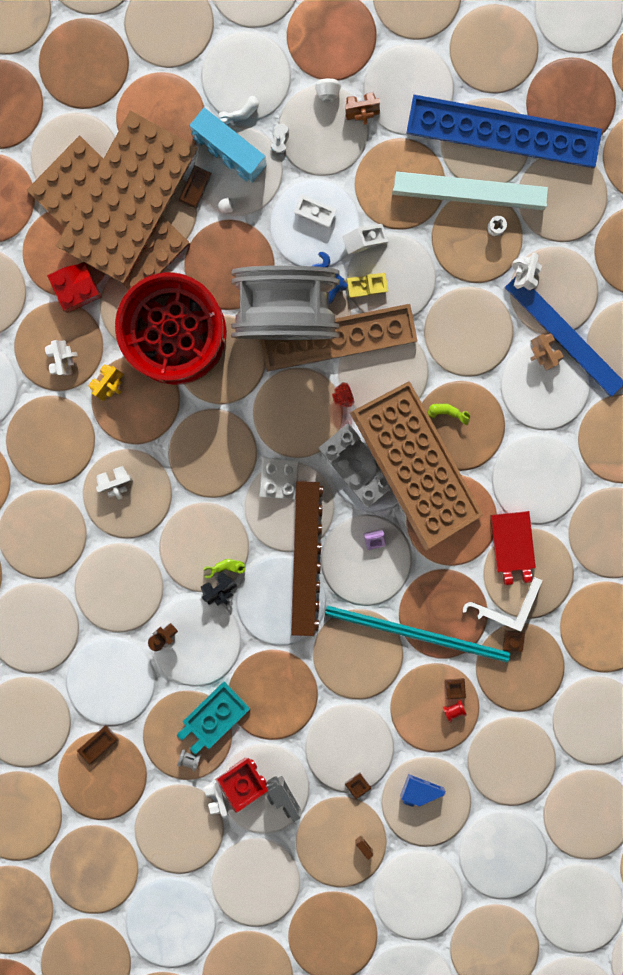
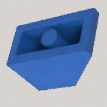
(419, 791)

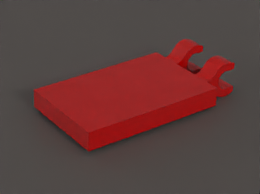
(513, 545)

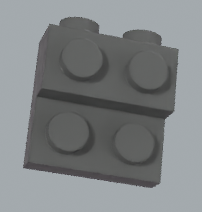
(281, 795)

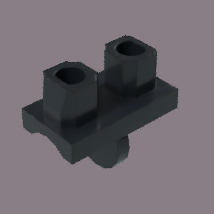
(221, 592)

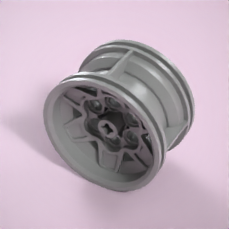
(285, 302)

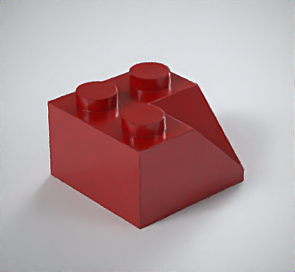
(74, 286)

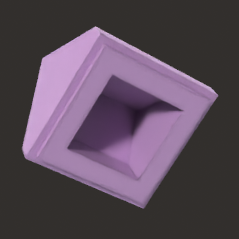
(375, 539)

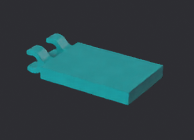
(213, 717)

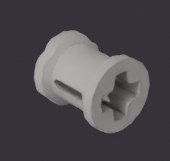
(188, 760)

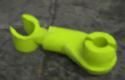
(436, 409)
(227, 564)

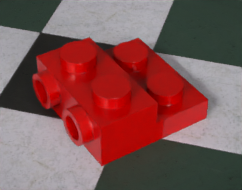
(242, 784)

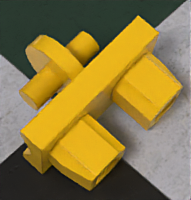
(108, 384)

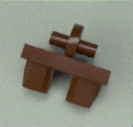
(161, 637)

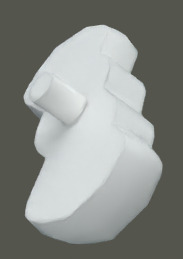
(279, 139)

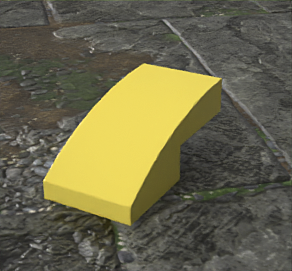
(366, 285)

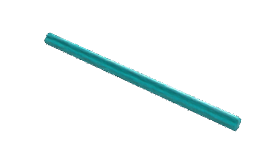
(418, 634)

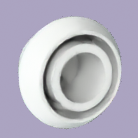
(327, 89)

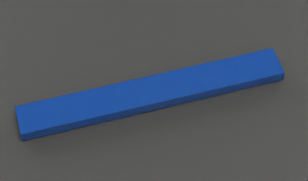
(567, 337)

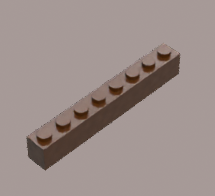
(305, 558)

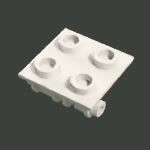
(278, 478)

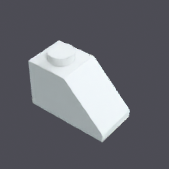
(364, 238)

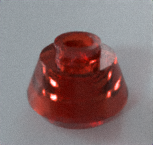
(343, 395)

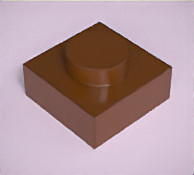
(514, 641)

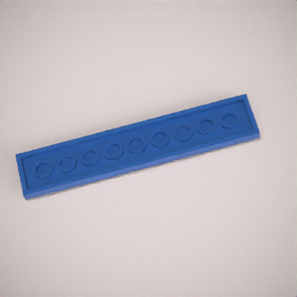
(504, 131)

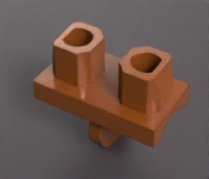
(363, 109)

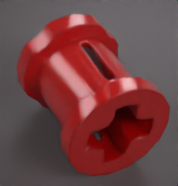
(454, 711)

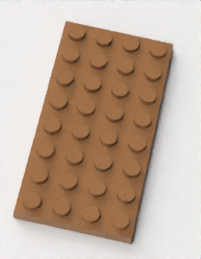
(63, 187)
(127, 197)
(416, 464)

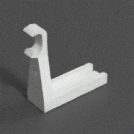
(524, 611)

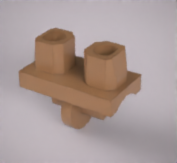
(544, 353)

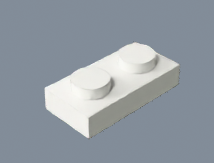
(315, 211)

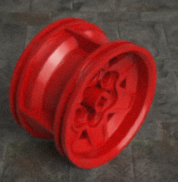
(141, 303)

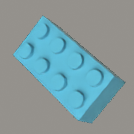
(227, 145)

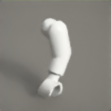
(243, 114)

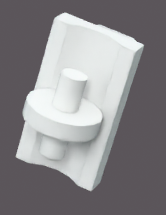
(526, 269)
(62, 356)
(121, 478)
(220, 805)

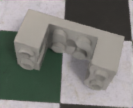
(345, 448)

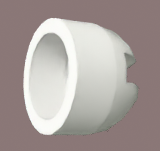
(226, 206)

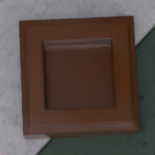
(455, 688)
(358, 785)
(364, 847)

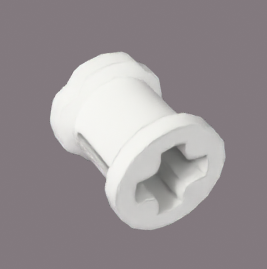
(503, 224)

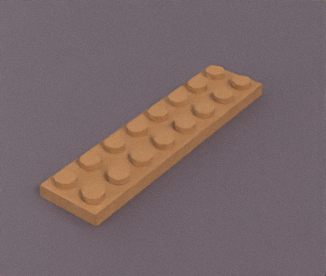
(356, 335)

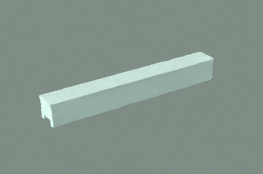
(470, 190)

